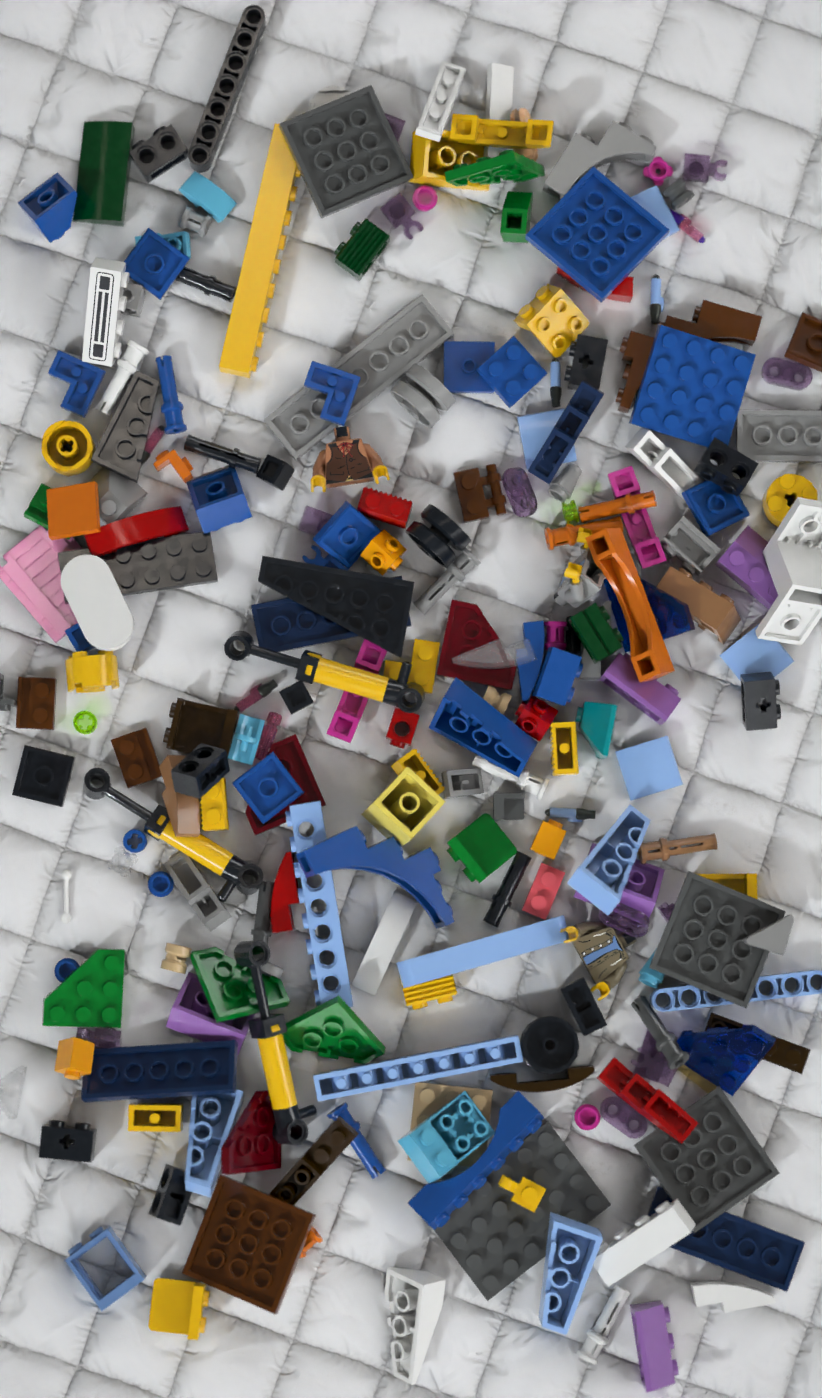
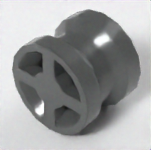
(678, 193)

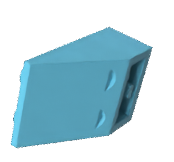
(446, 1137)

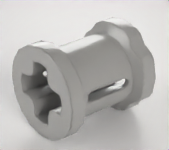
(186, 221)

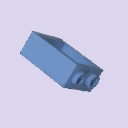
(121, 1289)

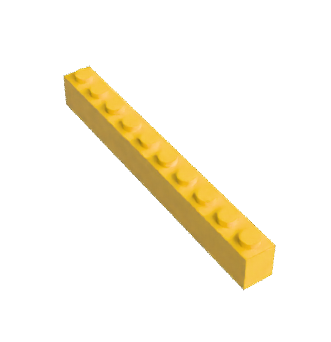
(261, 259)

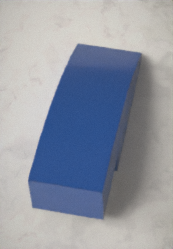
(529, 672)

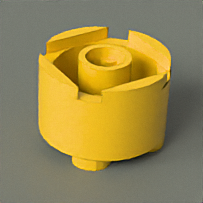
(55, 454)
(783, 487)
(91, 672)

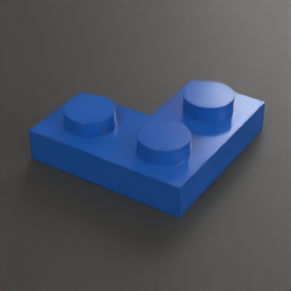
(83, 382)
(340, 389)

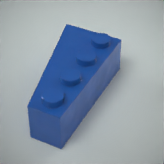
(482, 729)

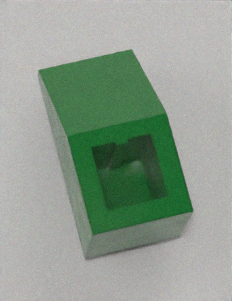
(516, 216)

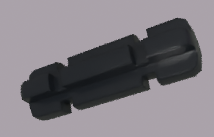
(572, 639)

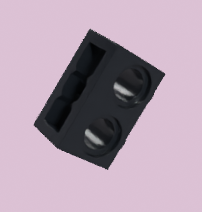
(163, 158)
(728, 461)
(200, 770)
(583, 1006)
(171, 1196)

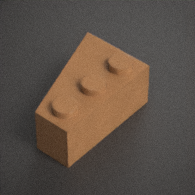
(706, 607)

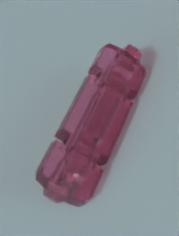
(268, 735)

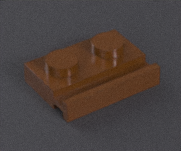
(36, 703)
(136, 757)

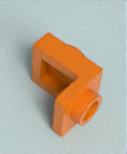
(181, 466)

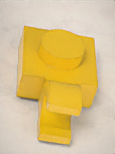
(524, 1193)

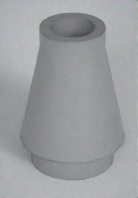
(564, 484)

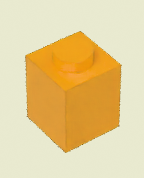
(548, 839)
(74, 1057)

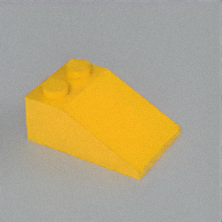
(434, 158)

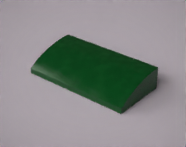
(104, 172)

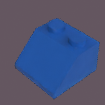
(219, 499)

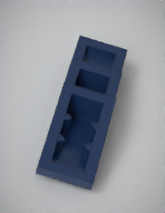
(566, 432)

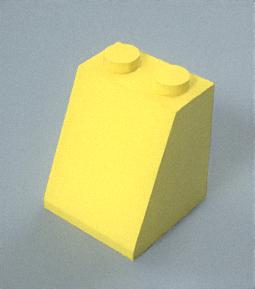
(403, 807)

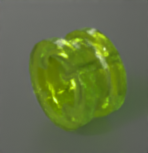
(570, 512)
(80, 716)

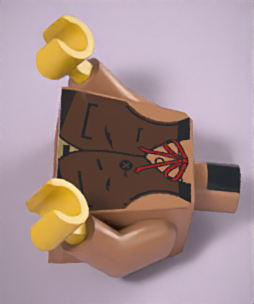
(347, 463)

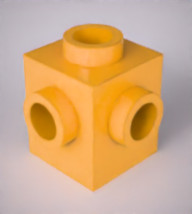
(384, 553)

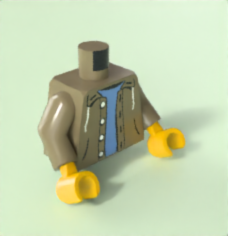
(601, 953)

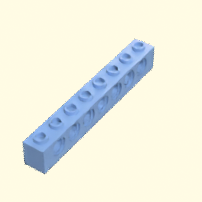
(312, 813)
(417, 1067)

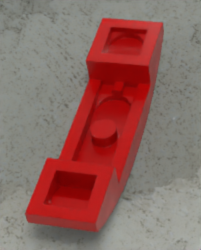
(137, 529)

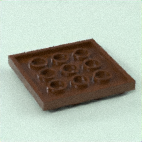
(249, 1244)

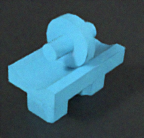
(246, 739)

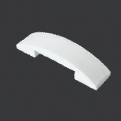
(384, 943)

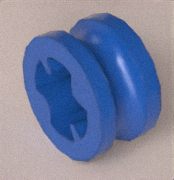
(129, 835)

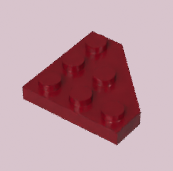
(464, 632)
(294, 760)
(251, 1141)

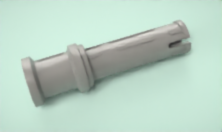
(454, 569)

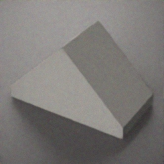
(462, 782)
(772, 937)

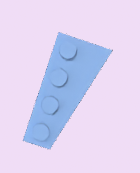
(608, 865)
(209, 1127)
(567, 1266)

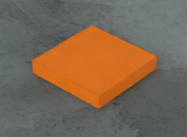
(73, 510)

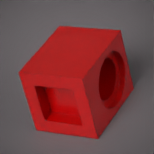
(410, 719)

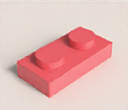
(543, 891)

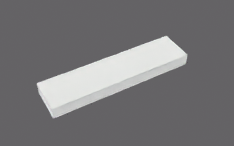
(498, 98)
(440, 101)

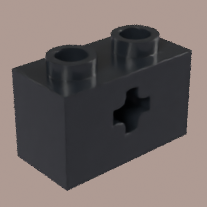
(594, 351)
(753, 688)
(54, 1148)

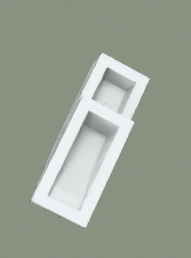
(662, 461)
(729, 1294)

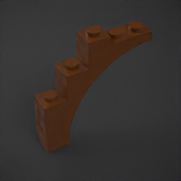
(713, 323)

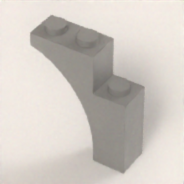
(582, 154)

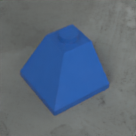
(51, 207)

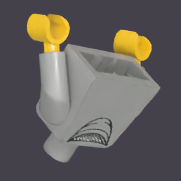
(581, 578)

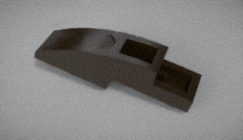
(781, 1053)
(315, 1161)

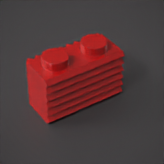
(385, 507)

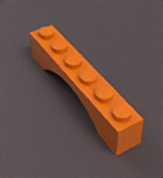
(646, 642)

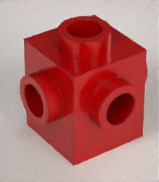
(535, 717)

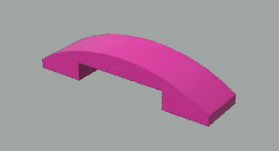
(637, 525)
(351, 705)

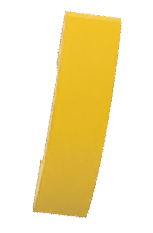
(501, 133)

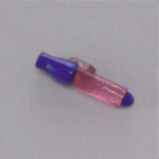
(684, 224)

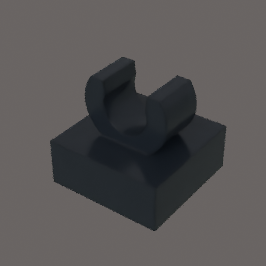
(296, 697)

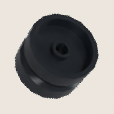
(439, 536)
(551, 1060)

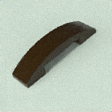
(574, 1075)

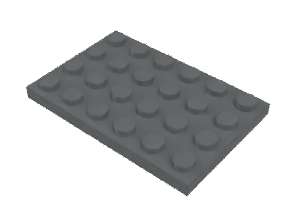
(502, 1239)

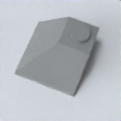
(116, 495)

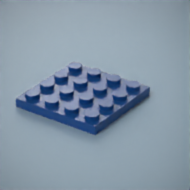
(597, 234)
(691, 387)

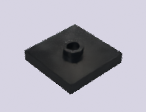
(43, 776)

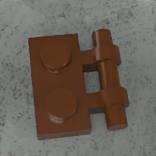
(471, 493)

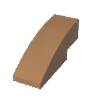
(181, 808)

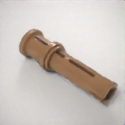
(663, 852)

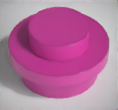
(424, 198)
(587, 1117)

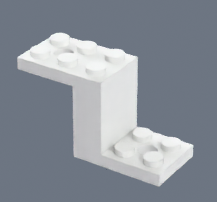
(796, 570)

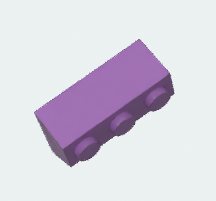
(748, 567)
(648, 696)
(641, 887)
(194, 1017)
(654, 1345)

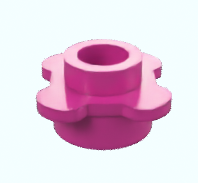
(658, 164)

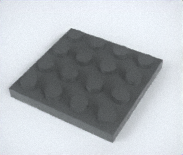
(346, 151)
(705, 939)
(713, 1165)

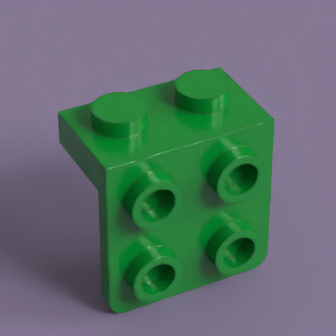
(481, 848)

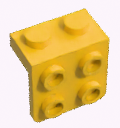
(552, 319)
(178, 1307)

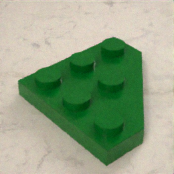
(490, 170)
(231, 986)
(89, 994)
(333, 1032)

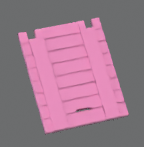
(35, 580)

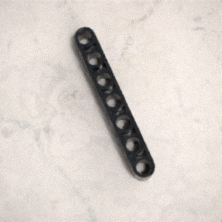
(227, 77)

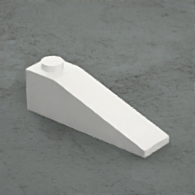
(414, 1308)

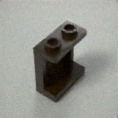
(198, 724)

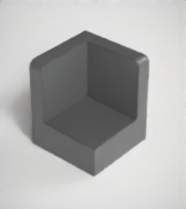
(508, 806)

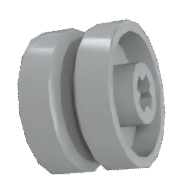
(422, 395)

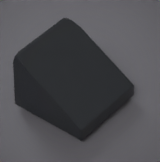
(275, 472)

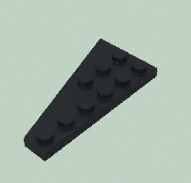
(357, 601)

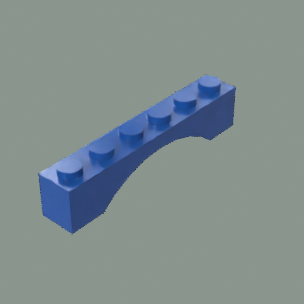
(440, 1199)

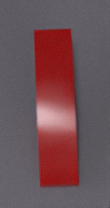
(647, 1100)

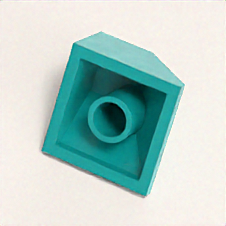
(597, 725)

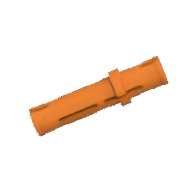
(629, 503)

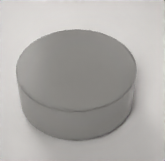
(272, 969)

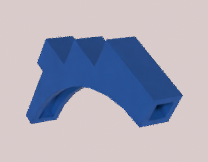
(384, 858)

